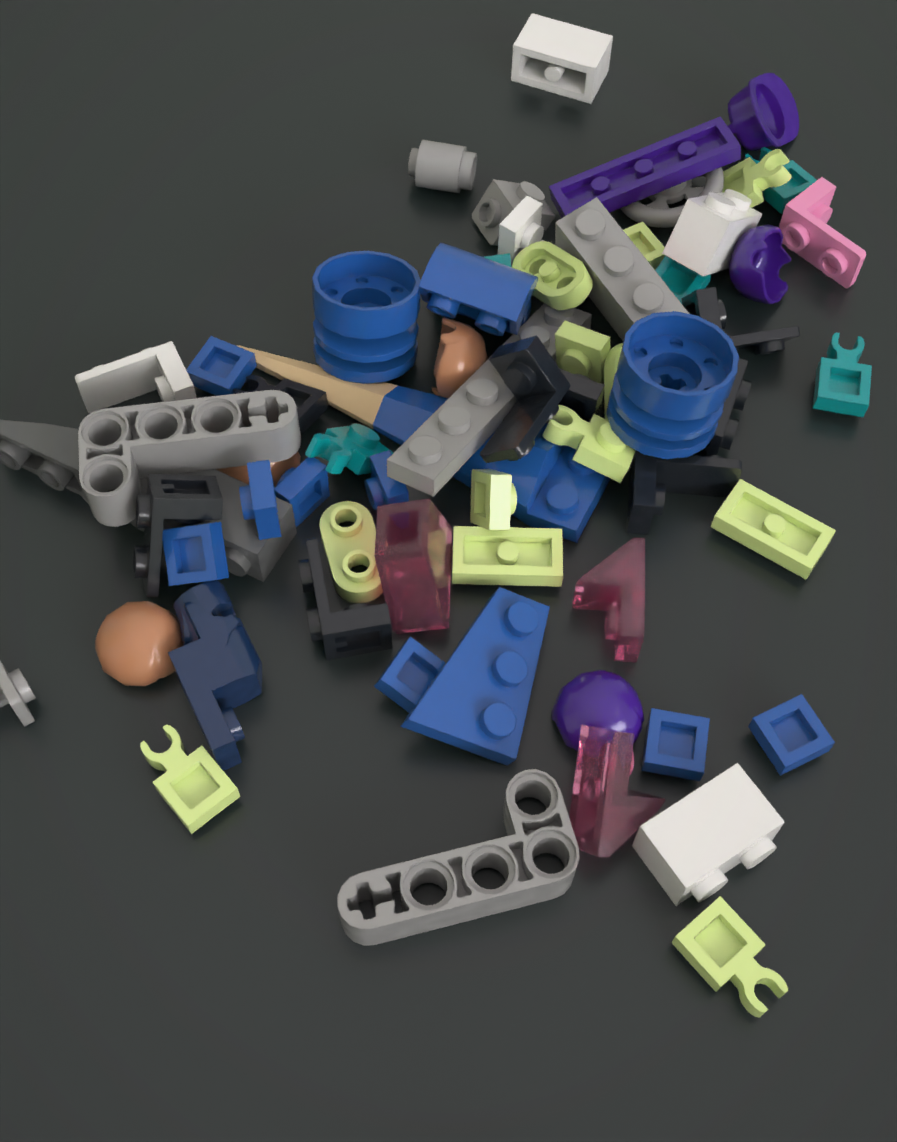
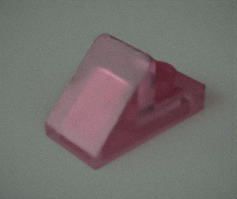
(618, 589)
(602, 805)

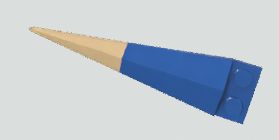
(548, 483)

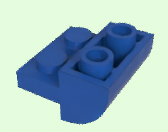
(477, 289)

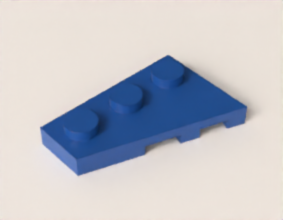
(487, 681)

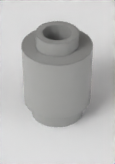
(442, 166)

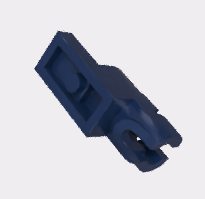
(215, 667)

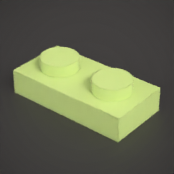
(773, 528)
(507, 556)

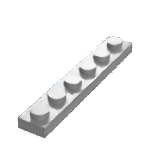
(470, 413)

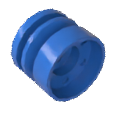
(365, 316)
(671, 384)

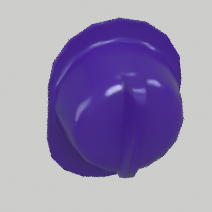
(763, 113)

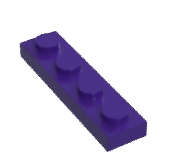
(650, 169)

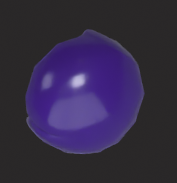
(757, 263)
(597, 700)

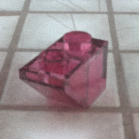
(414, 564)

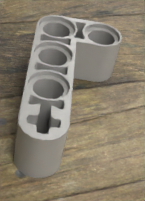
(175, 438)
(454, 869)

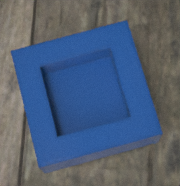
(221, 367)
(304, 488)
(383, 489)
(259, 500)
(195, 554)
(409, 674)
(791, 734)
(675, 744)

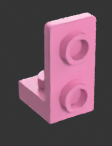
(811, 238)

